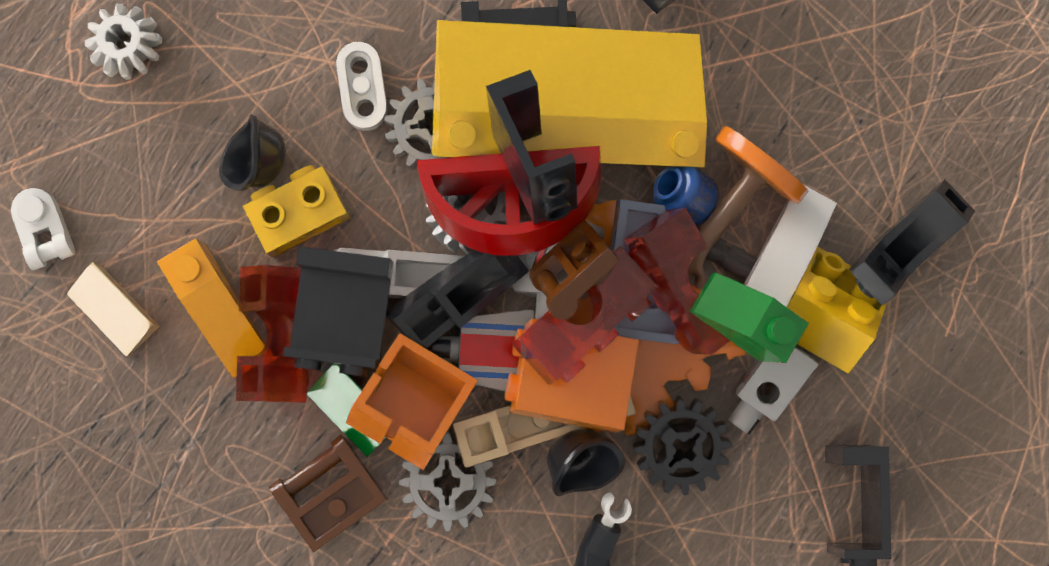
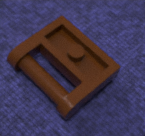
(586, 262)
(335, 506)

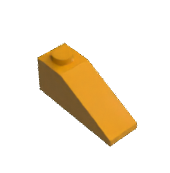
(211, 303)

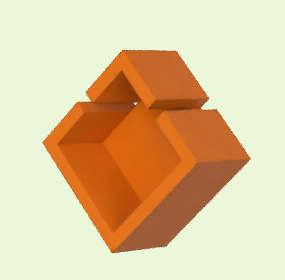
(413, 401)

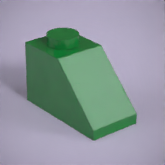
(749, 319)

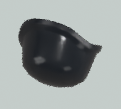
(252, 156)
(583, 462)

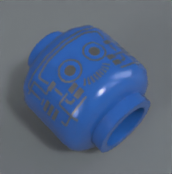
(688, 189)

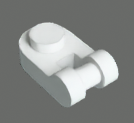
(33, 214)

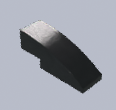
(455, 295)

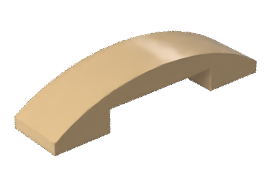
(503, 432)

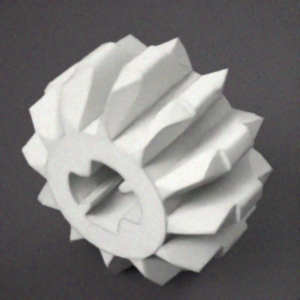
(135, 52)

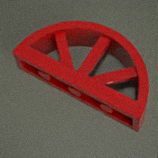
(488, 177)

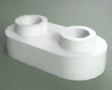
(362, 87)

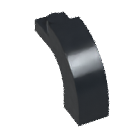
(910, 241)

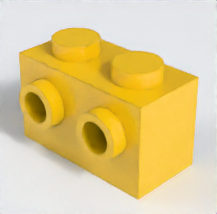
(295, 210)

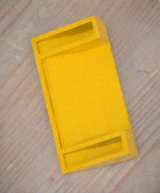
(596, 87)

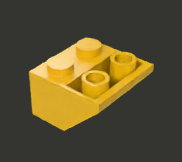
(838, 313)

